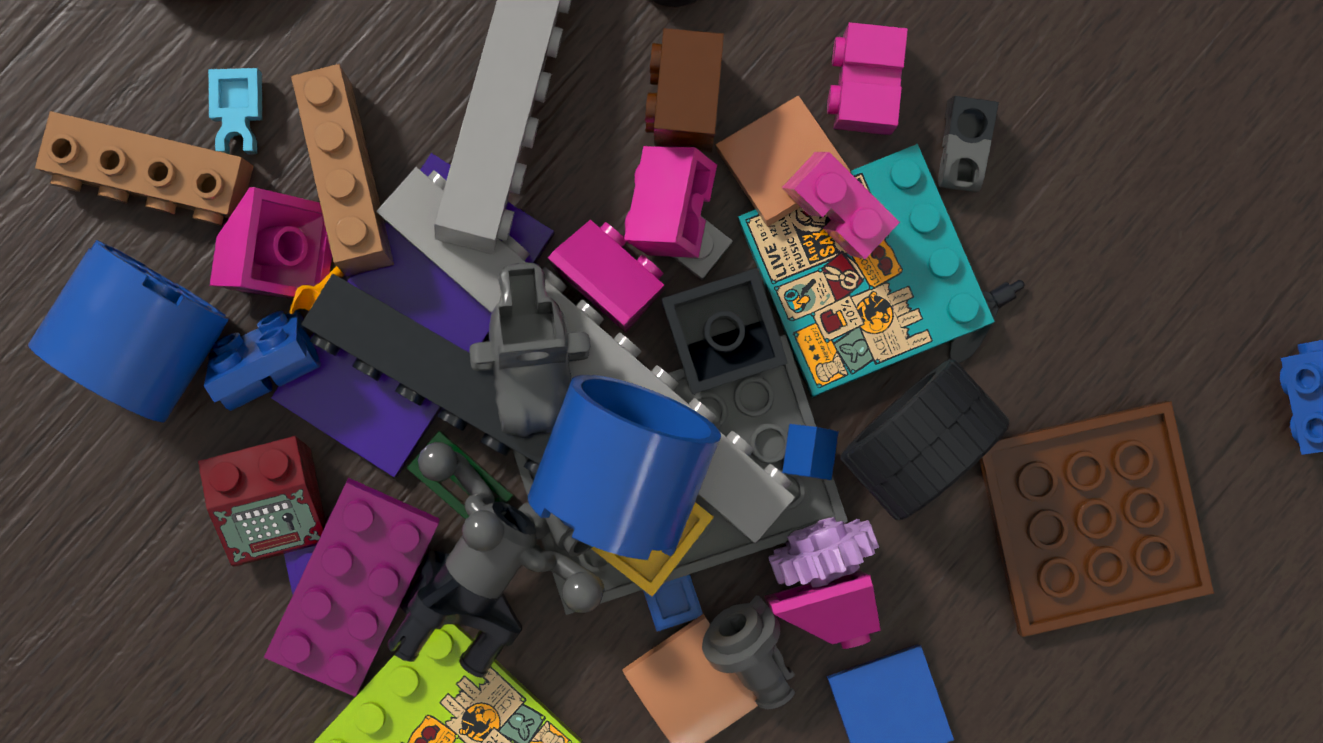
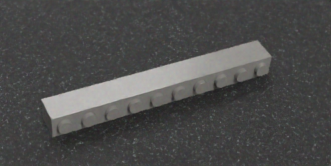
(733, 483)

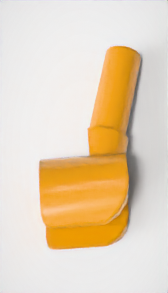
(307, 295)

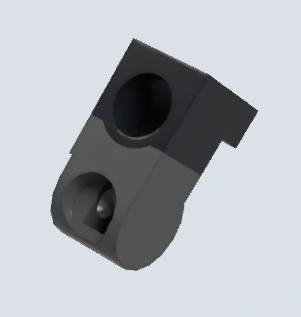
(966, 142)

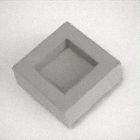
(712, 248)

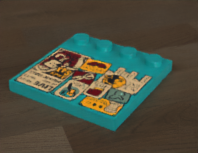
(872, 312)

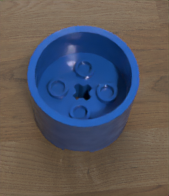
(127, 332)
(623, 466)

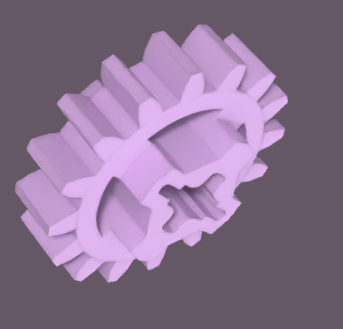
(823, 552)

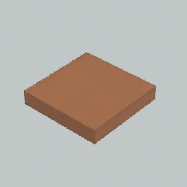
(771, 152)

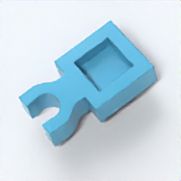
(235, 101)

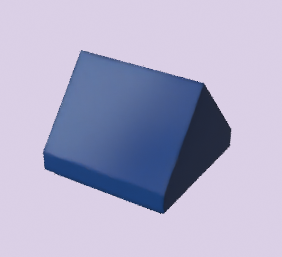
(810, 451)

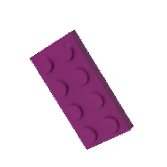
(352, 587)

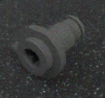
(744, 644)

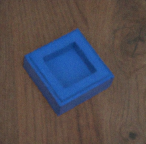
(674, 603)

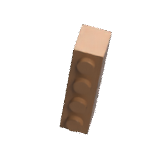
(342, 170)

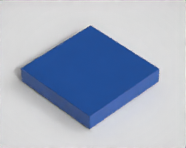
(891, 700)

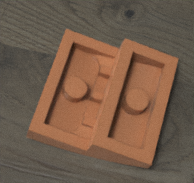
(685, 691)

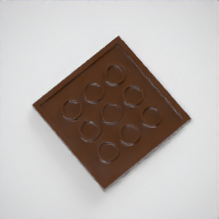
(1095, 519)

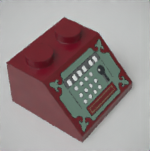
(264, 500)

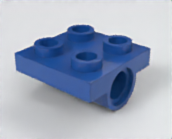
(242, 364)

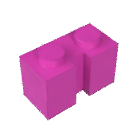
(868, 78)
(829, 189)
(669, 201)

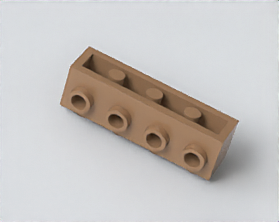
(143, 167)

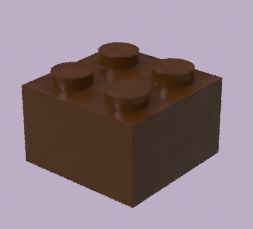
(688, 89)

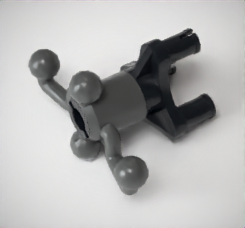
(471, 579)

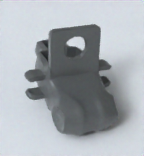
(528, 352)

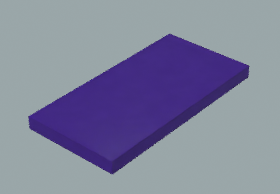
(369, 412)

